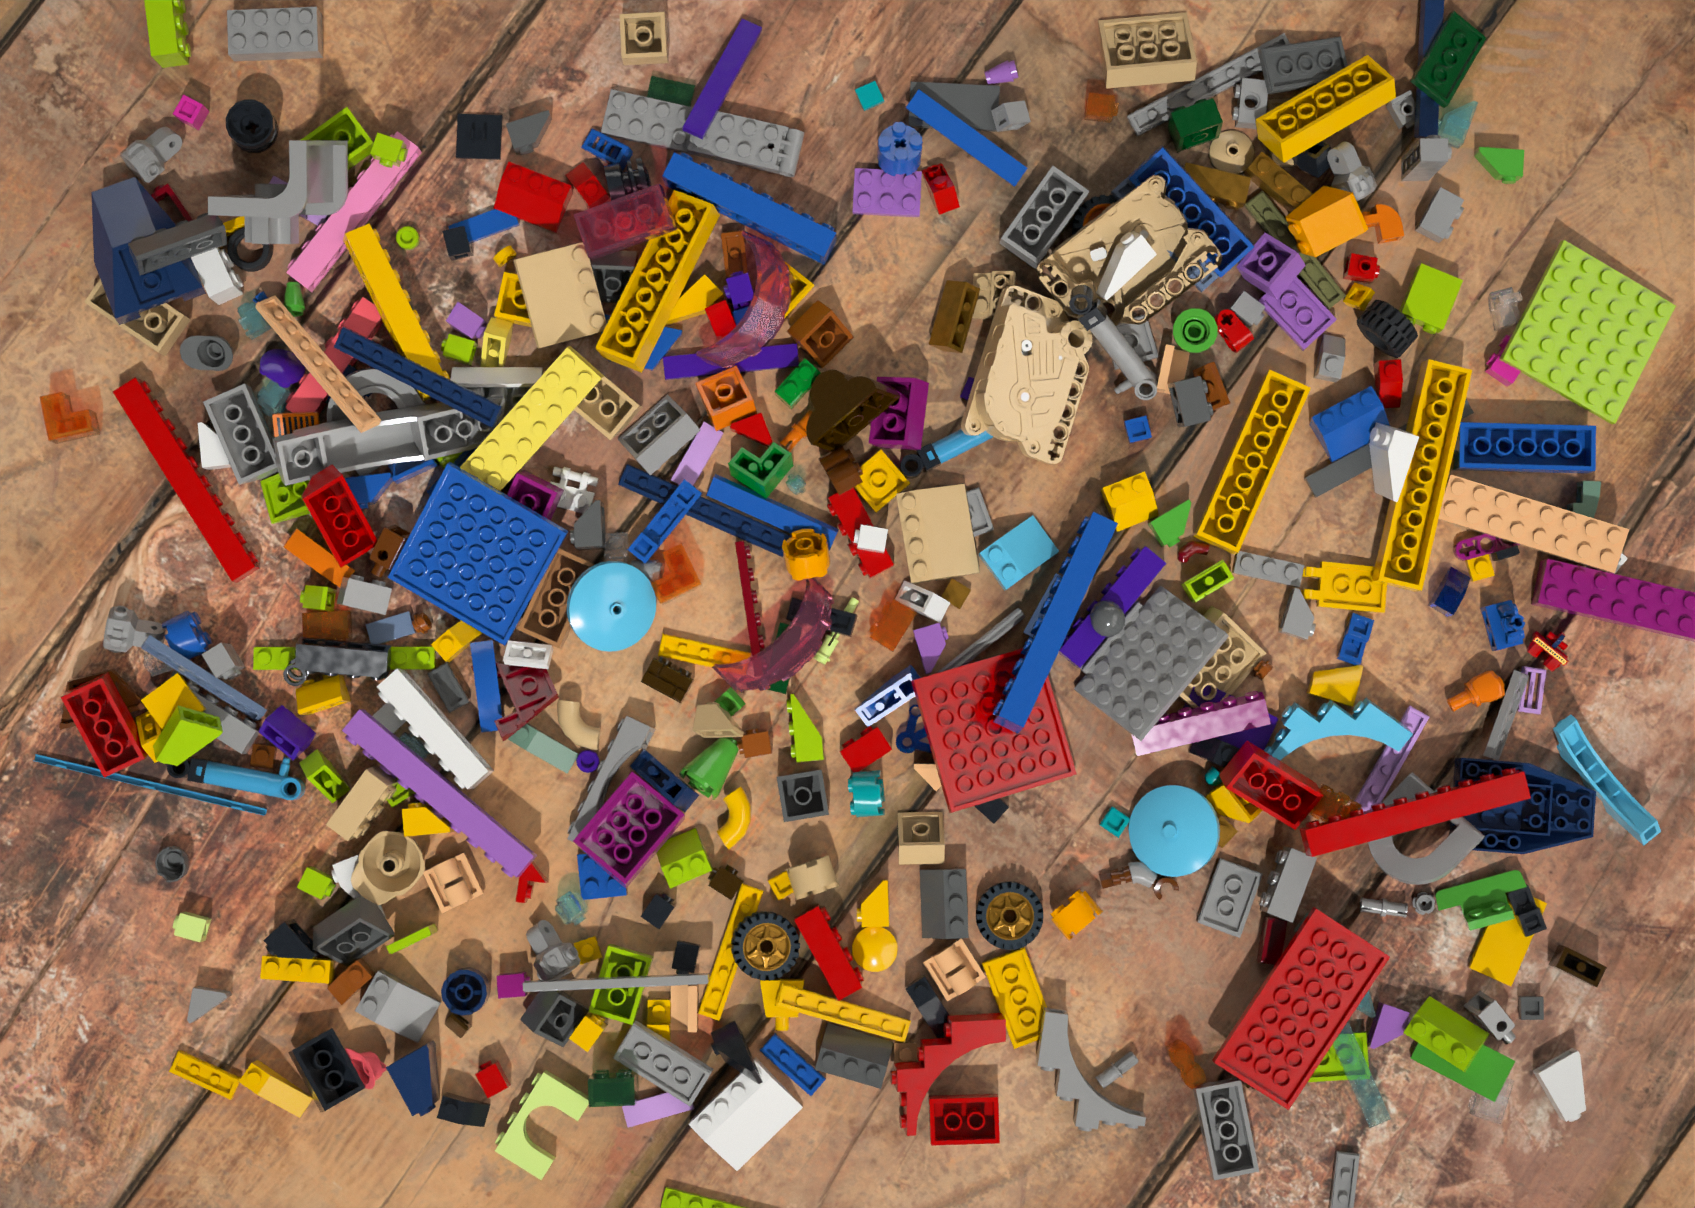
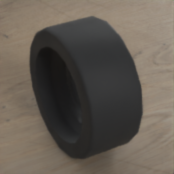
(255, 266)

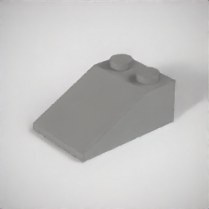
(397, 1005)

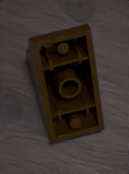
(844, 407)

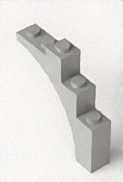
(1090, 1105)

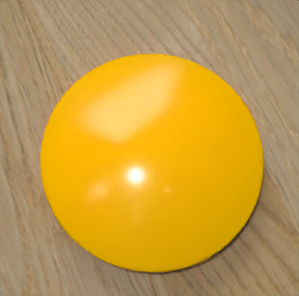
(874, 949)

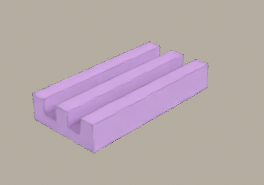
(1540, 690)

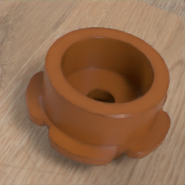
(421, 623)
(1262, 669)

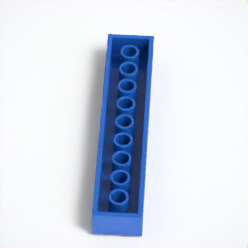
(1055, 623)

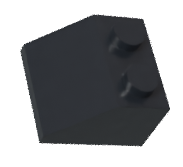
(290, 942)

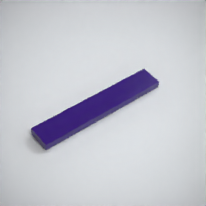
(722, 79)
(769, 358)

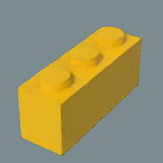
(296, 969)

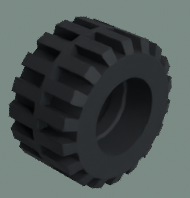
(1387, 328)

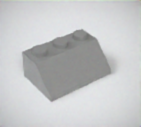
(659, 434)

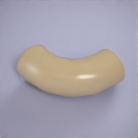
(574, 727)

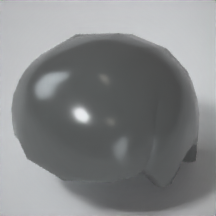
(1107, 618)
(172, 863)

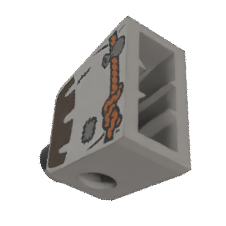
(1491, 1017)

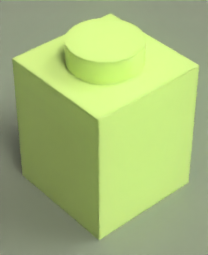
(191, 926)

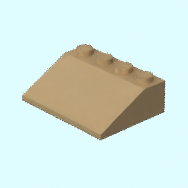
(1147, 50)
(560, 294)
(937, 533)
(1229, 663)

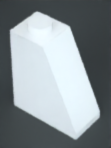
(1563, 1084)

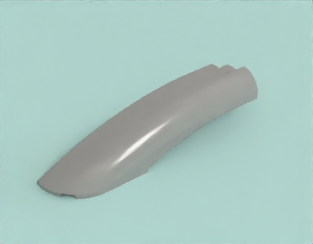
(402, 436)

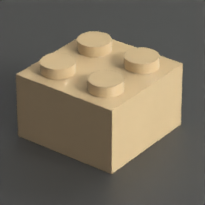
(643, 38)

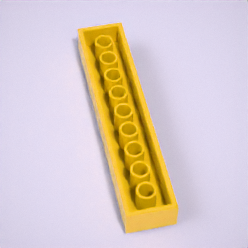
(1414, 518)

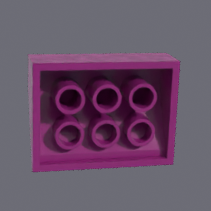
(629, 829)

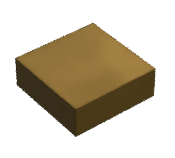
(956, 593)

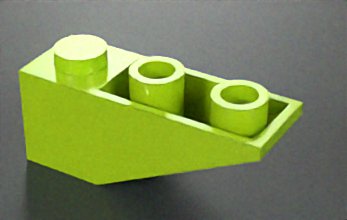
(807, 739)

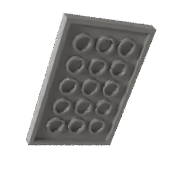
(1152, 663)

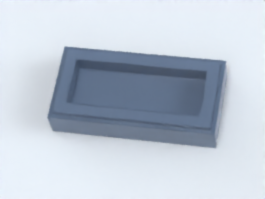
(390, 628)

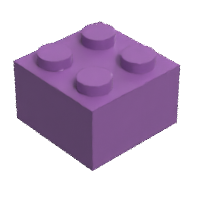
(1271, 266)

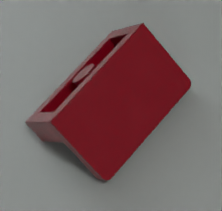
(1271, 940)

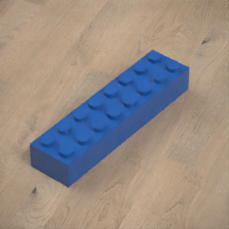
(750, 208)

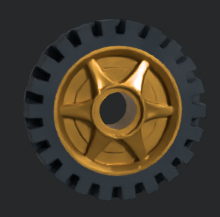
(1020, 930)
(769, 963)

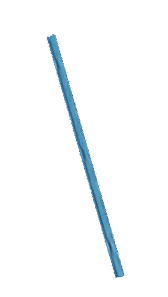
(152, 785)

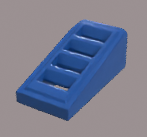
(620, 154)

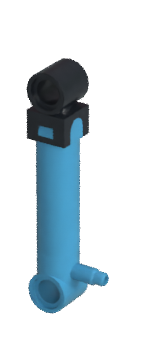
(942, 451)
(240, 778)

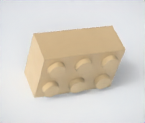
(363, 803)

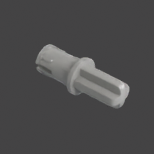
(1117, 1069)

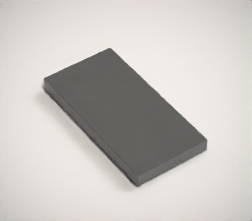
(1301, 64)
(965, 101)

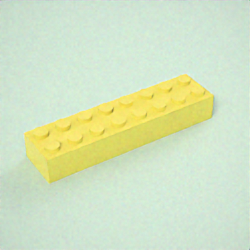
(533, 419)

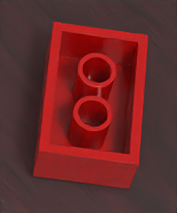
(964, 1119)

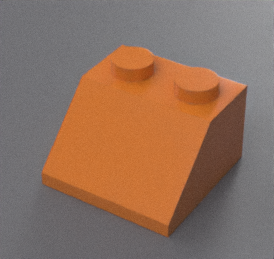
(726, 398)

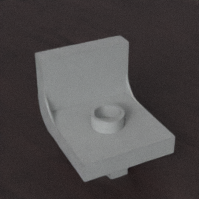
(314, 188)

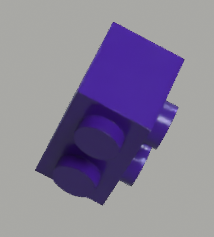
(739, 290)
(287, 732)

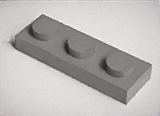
(1268, 569)

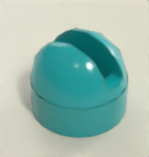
(1212, 777)

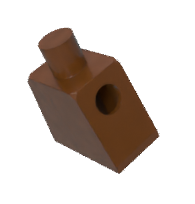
(390, 541)

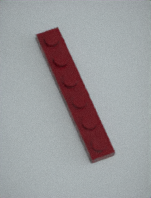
(749, 597)

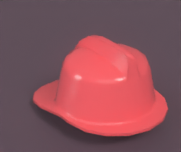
(367, 1066)

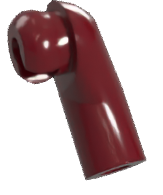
(1190, 549)

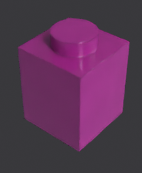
(511, 984)

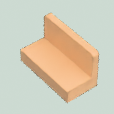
(1171, 367)
(684, 1007)

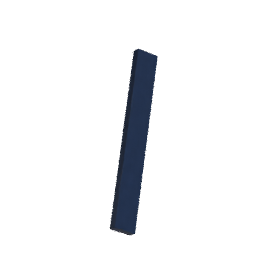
(1427, 109)
(418, 377)
(706, 511)

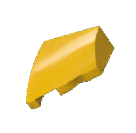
(1336, 684)

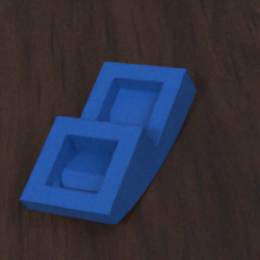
(1355, 639)

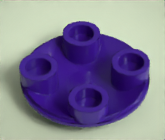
(281, 367)

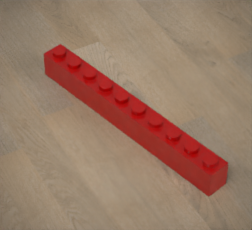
(186, 480)
(1414, 813)

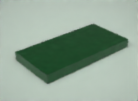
(1448, 59)

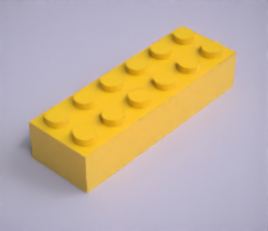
(1325, 108)

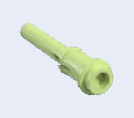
(825, 651)

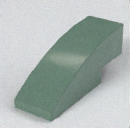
(1586, 498)

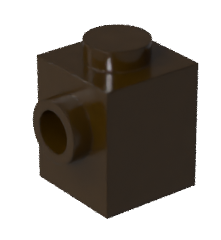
(725, 881)

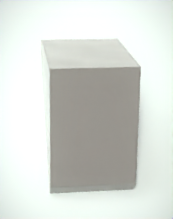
(203, 1000)

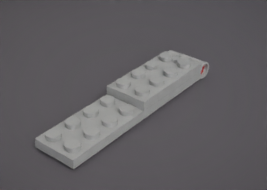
(728, 139)

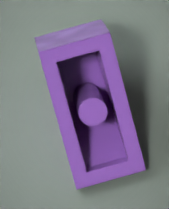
(466, 322)
(930, 644)
(1387, 1025)

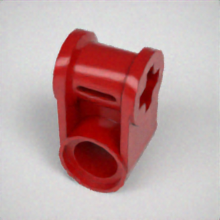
(1234, 331)

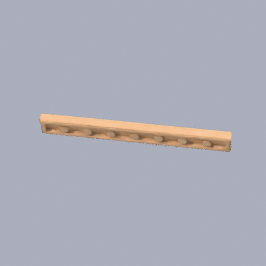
(318, 364)

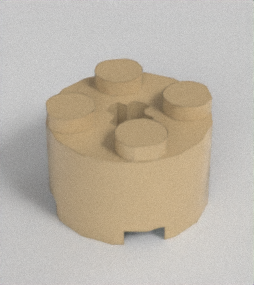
(812, 877)

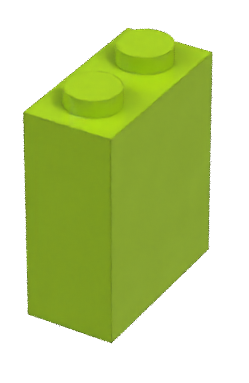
(1430, 298)

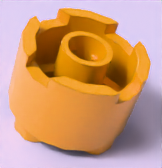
(806, 554)
(1076, 914)

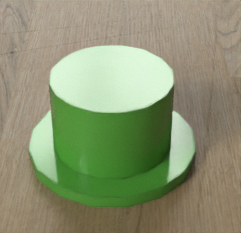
(1195, 330)

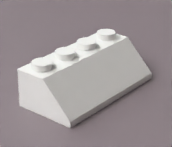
(498, 381)

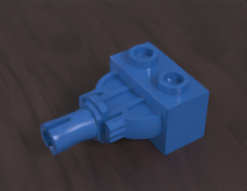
(1503, 625)

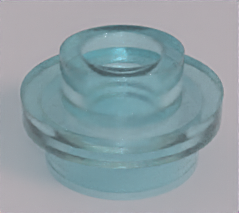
(796, 484)

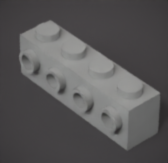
(1425, 158)

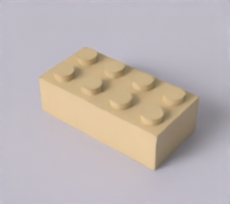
(156, 327)

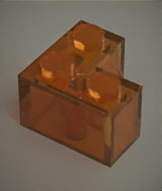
(63, 423)
(682, 577)

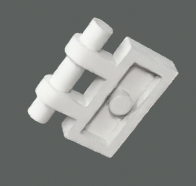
(573, 498)

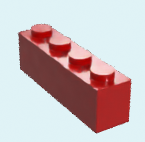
(851, 517)

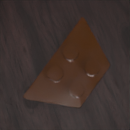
(129, 696)

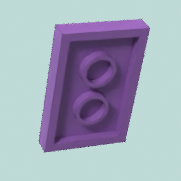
(886, 194)
(1298, 313)

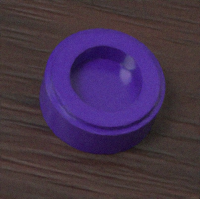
(588, 761)

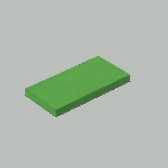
(1484, 1076)

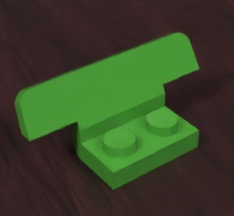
(1482, 900)

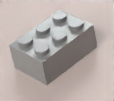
(1287, 883)

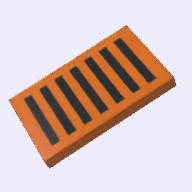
(287, 422)

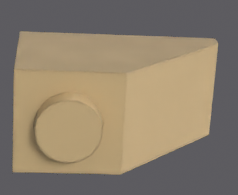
(715, 722)

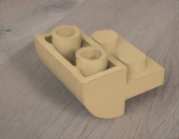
(990, 289)

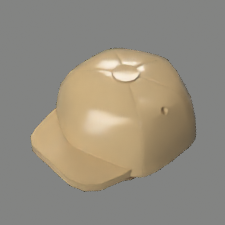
(387, 867)

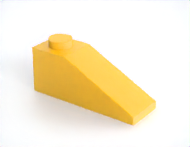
(695, 300)
(275, 1088)

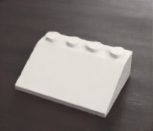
(745, 1116)

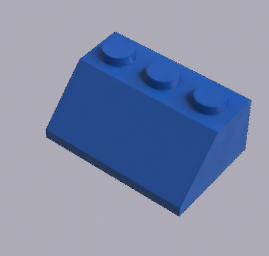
(1348, 423)

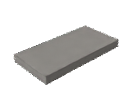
(663, 1063)

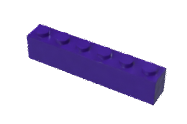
(1124, 592)

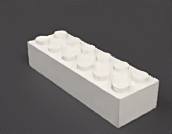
(435, 729)

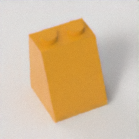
(1326, 221)

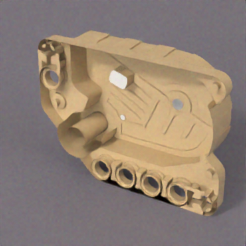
(1161, 225)
(1028, 375)

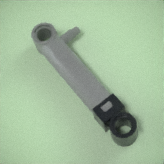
(1095, 318)

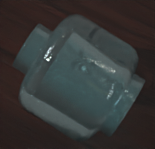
(571, 908)

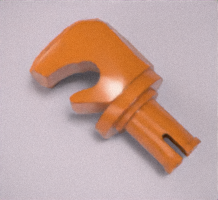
(1478, 690)

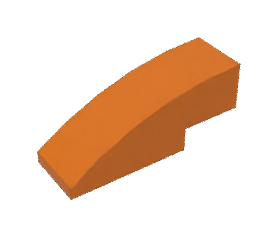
(317, 557)

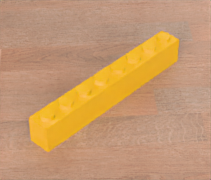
(390, 299)

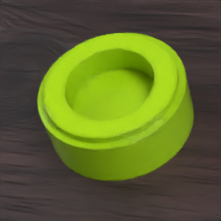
(407, 238)

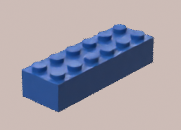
(1197, 208)
(1525, 448)

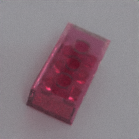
(625, 222)

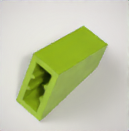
(185, 735)

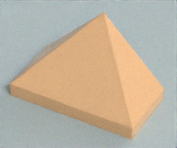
(929, 774)

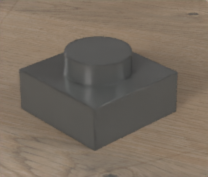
(1531, 1007)

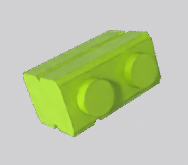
(1207, 581)

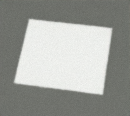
(388, 718)

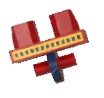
(1556, 656)

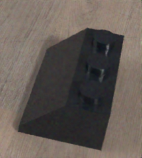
(326, 1070)

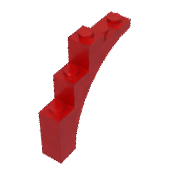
(962, 1035)

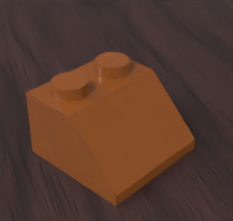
(820, 333)

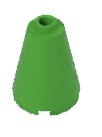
(711, 767)

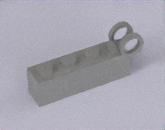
(236, 732)

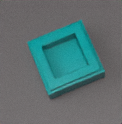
(869, 96)
(1114, 822)

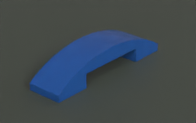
(665, 521)
(486, 684)

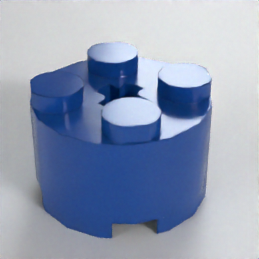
(899, 149)
(186, 635)

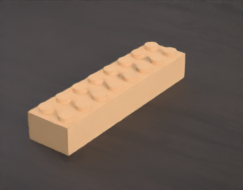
(1532, 524)

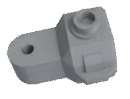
(148, 156)
(1349, 172)
(126, 630)
(552, 956)

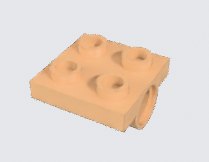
(453, 882)
(954, 969)

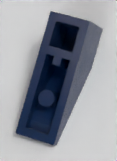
(664, 781)

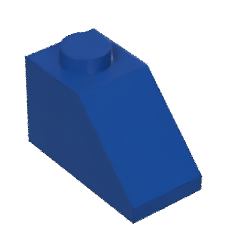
(369, 488)

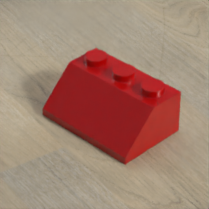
(533, 197)

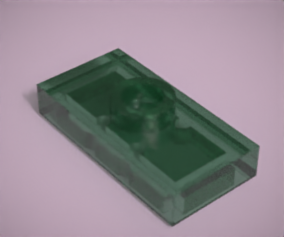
(671, 91)

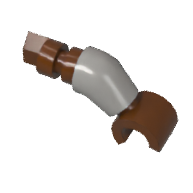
(1137, 873)

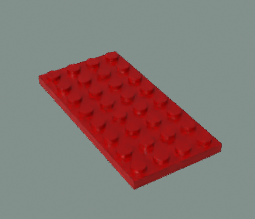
(1301, 1008)

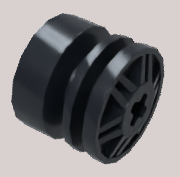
(240, 121)
(627, 182)

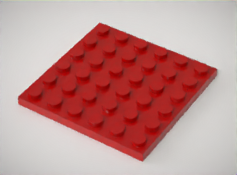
(973, 753)

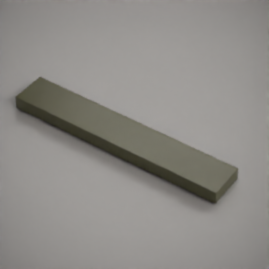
(1313, 273)

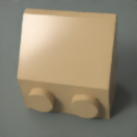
(921, 838)

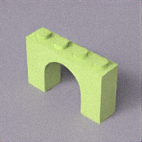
(516, 1144)

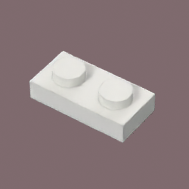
(528, 654)

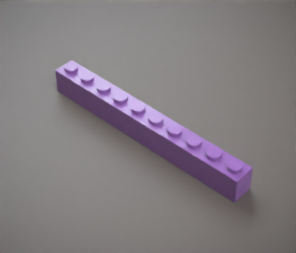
(439, 793)

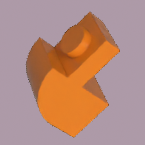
(1386, 223)

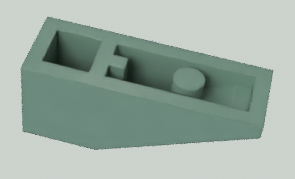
(544, 747)

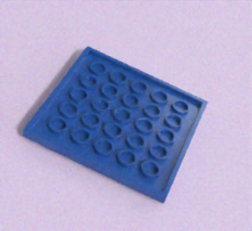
(477, 553)

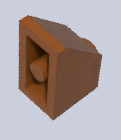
(351, 981)

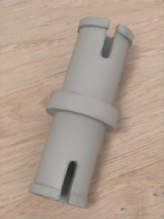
(1383, 907)

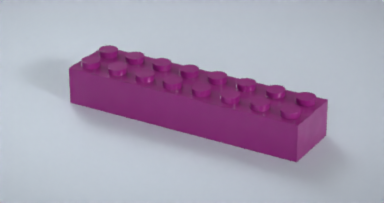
(1615, 599)

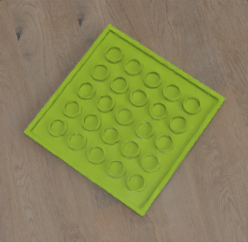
(1587, 332)

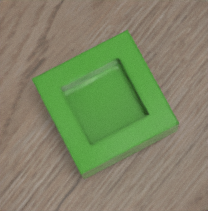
(730, 701)

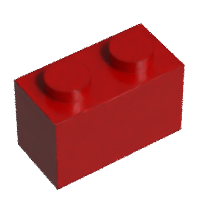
(865, 750)

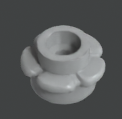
(1428, 907)

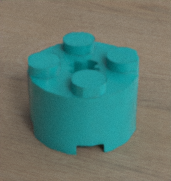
(867, 794)

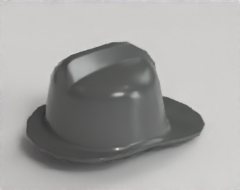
(207, 352)

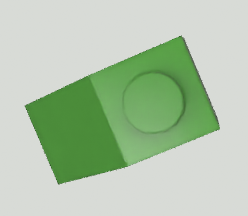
(1502, 163)
(1171, 524)

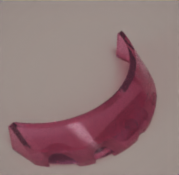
(765, 311)
(790, 650)

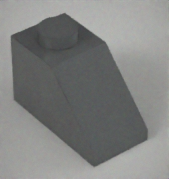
(528, 131)

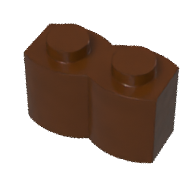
(841, 470)

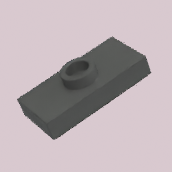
(448, 687)

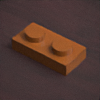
(734, 253)
(1216, 392)

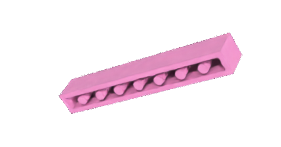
(361, 204)

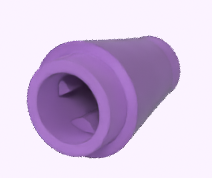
(1002, 73)

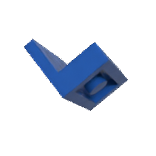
(408, 470)

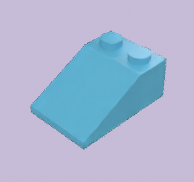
(1018, 553)

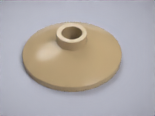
(1228, 162)

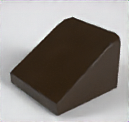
(458, 1024)

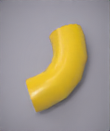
(738, 818)

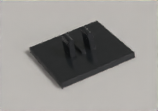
(479, 136)

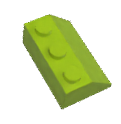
(1446, 1033)

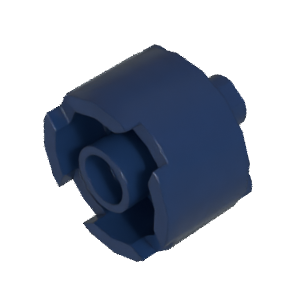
(475, 981)

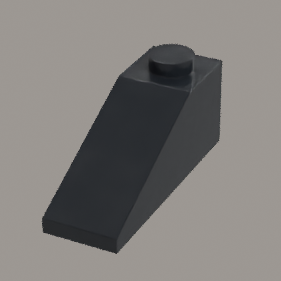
(928, 1005)
(734, 1050)

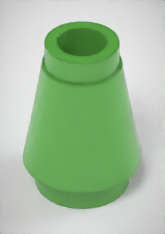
(293, 299)

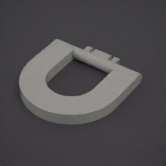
(374, 381)
(1440, 861)

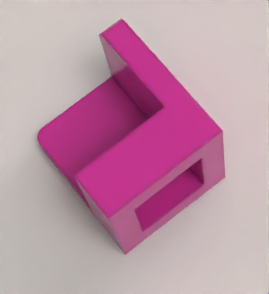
(191, 112)

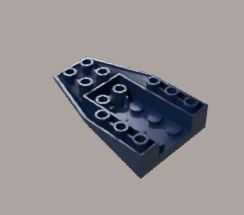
(117, 218)
(1552, 817)

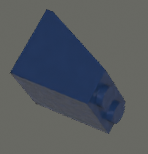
(417, 1079)

